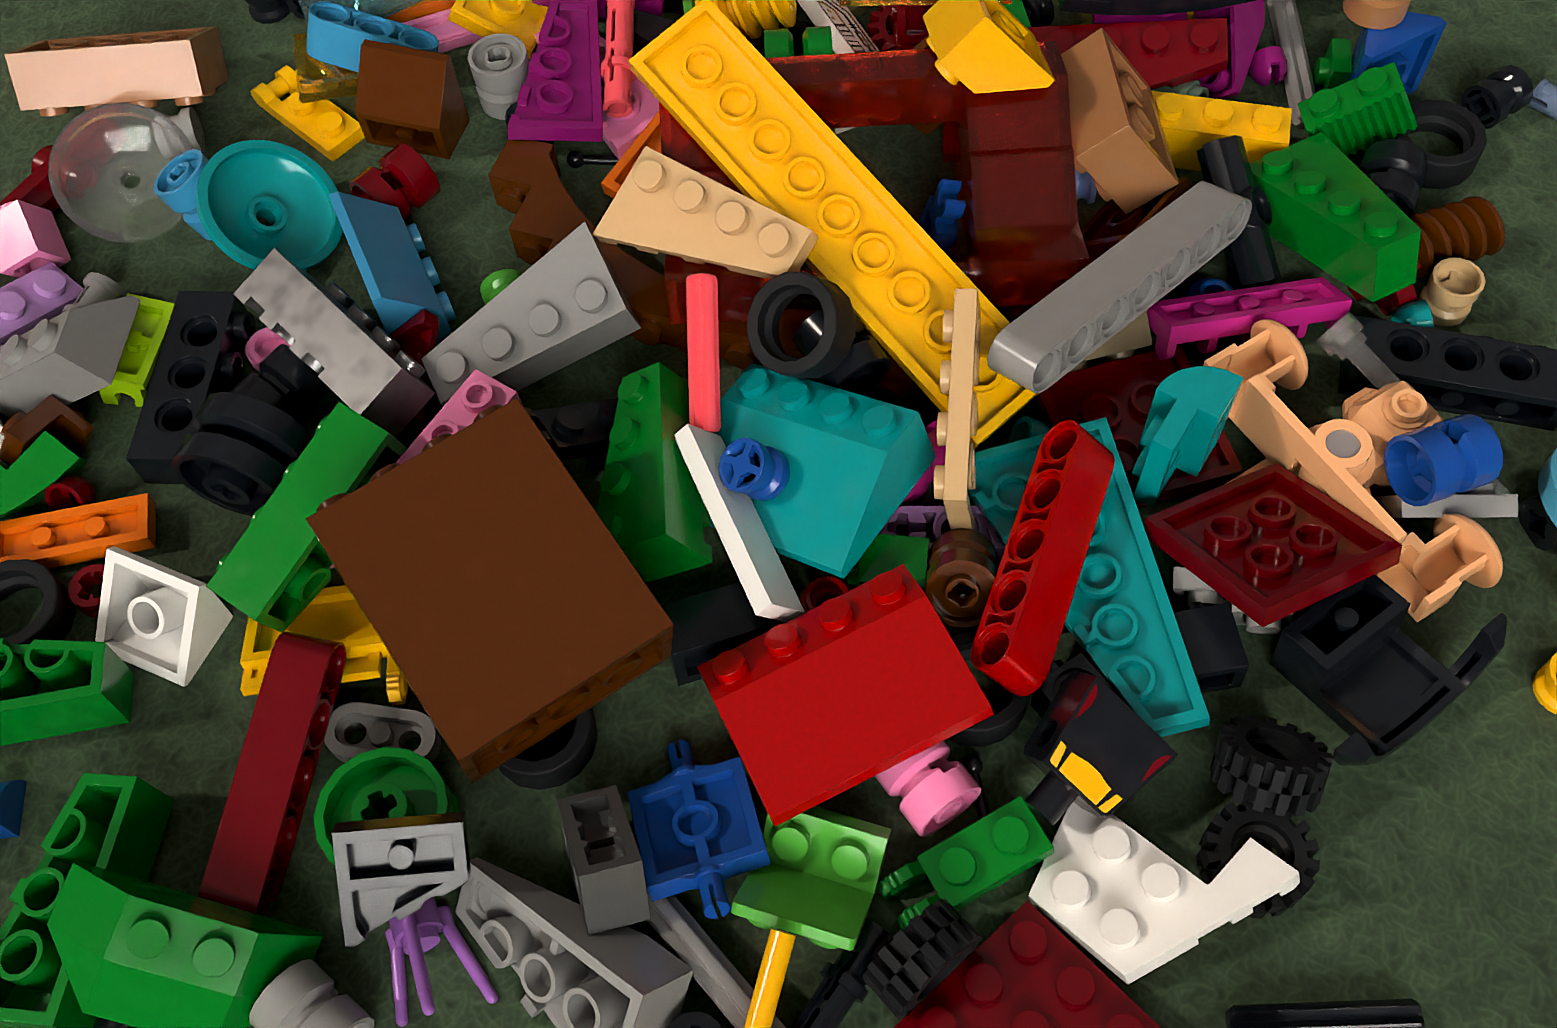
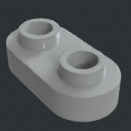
(384, 728)

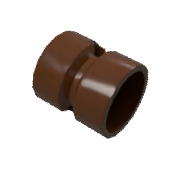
(961, 576)

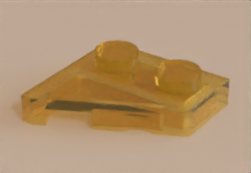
(319, 79)

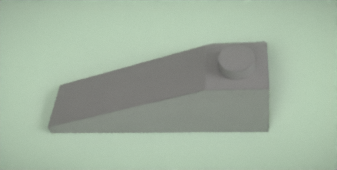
(573, 976)

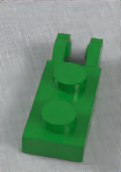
(973, 860)

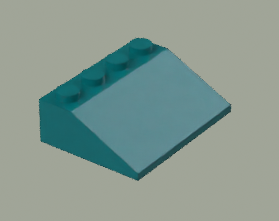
(846, 461)

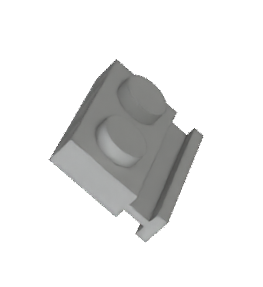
(1475, 503)

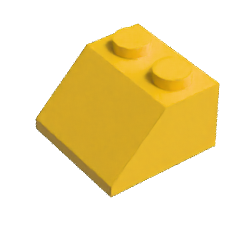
(985, 47)

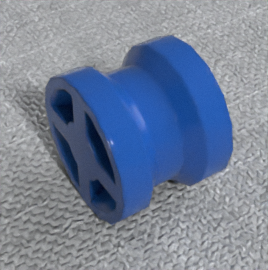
(754, 469)

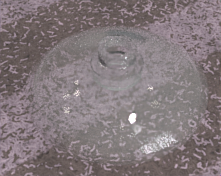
(97, 156)

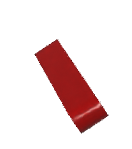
(1043, 559)

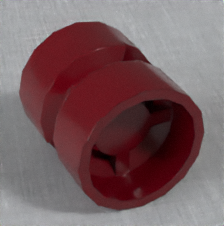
(401, 181)

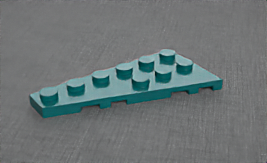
(1120, 598)

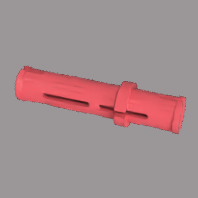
(615, 66)

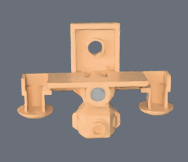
(1348, 458)

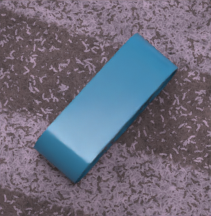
(339, 31)

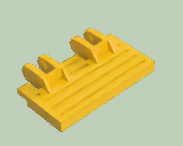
(332, 617)

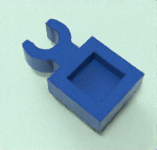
(941, 214)

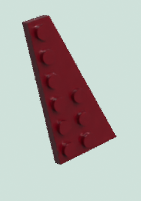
(1158, 50)

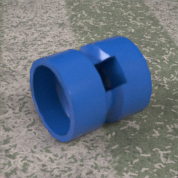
(1443, 459)

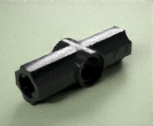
(1251, 254)

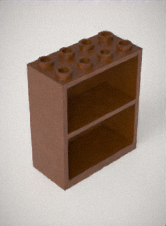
(493, 587)

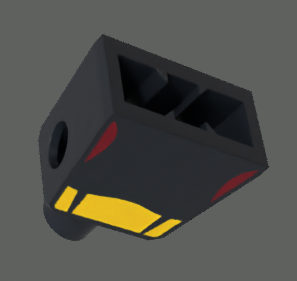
(1091, 751)

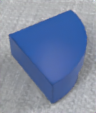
(11, 807)

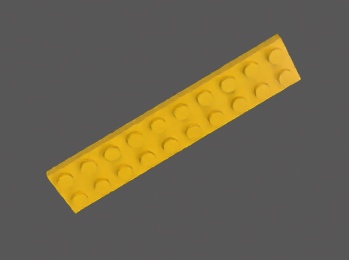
(799, 167)

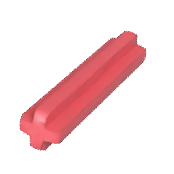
(703, 351)

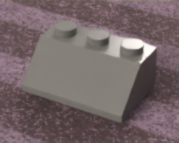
(65, 355)

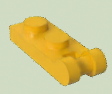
(316, 122)

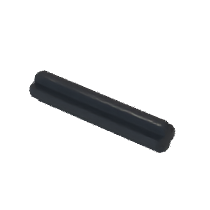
(1333, 1014)

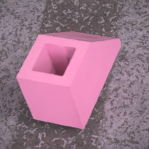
(29, 239)

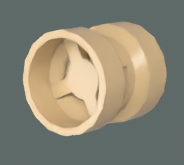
(1452, 290)

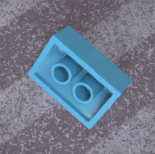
(390, 262)

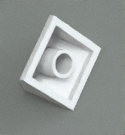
(157, 616)

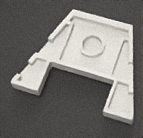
(1135, 901)

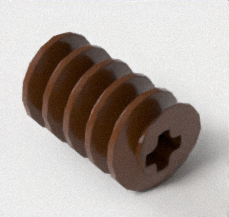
(1458, 231)

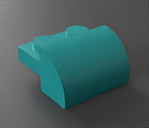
(1183, 426)

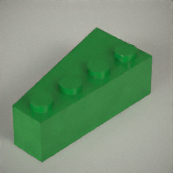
(646, 485)
(278, 558)
(61, 689)
(106, 824)

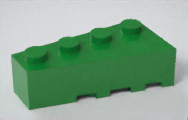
(1338, 217)

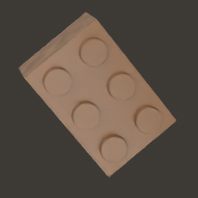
(1116, 125)

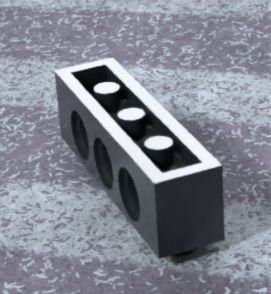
(196, 359)
(1464, 372)

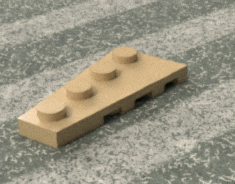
(961, 421)

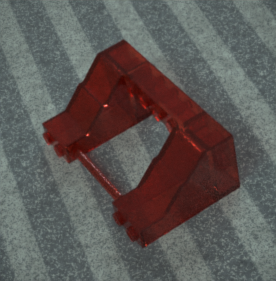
(1006, 152)

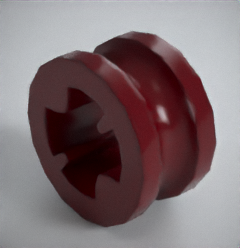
(81, 584)

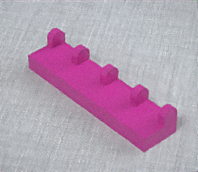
(1235, 311)

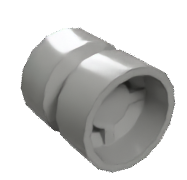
(499, 69)
(306, 999)

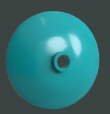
(273, 184)

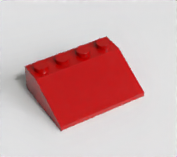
(843, 693)

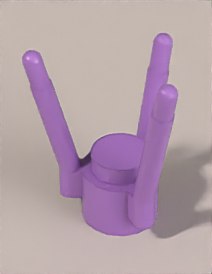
(414, 937)

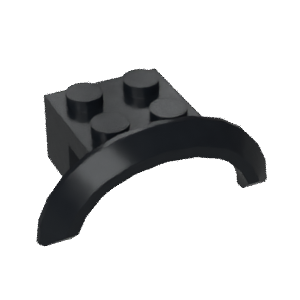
(1372, 674)

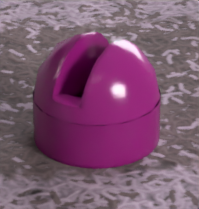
(1267, 65)

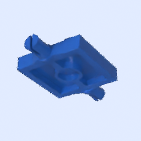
(697, 829)

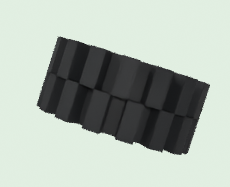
(1270, 765)
(1279, 831)
(921, 957)

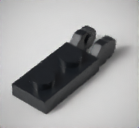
(577, 428)

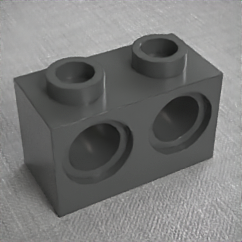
(603, 860)

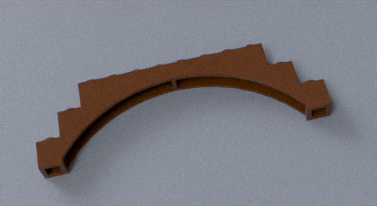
(529, 184)

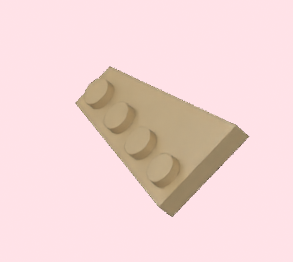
(702, 221)

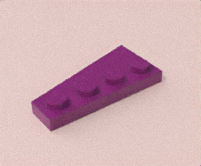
(563, 79)

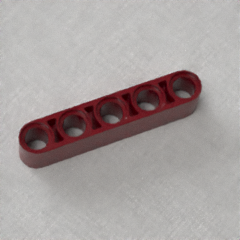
(274, 773)

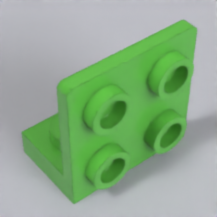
(817, 879)

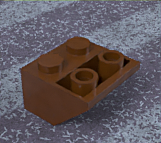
(409, 99)

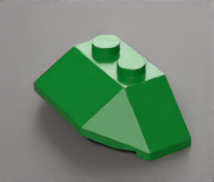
(167, 955)

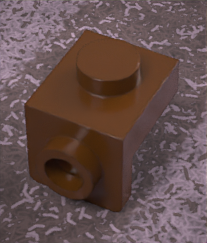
(51, 416)

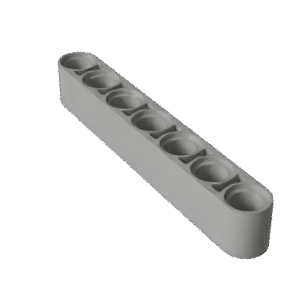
(1118, 287)

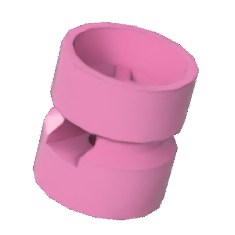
(930, 788)

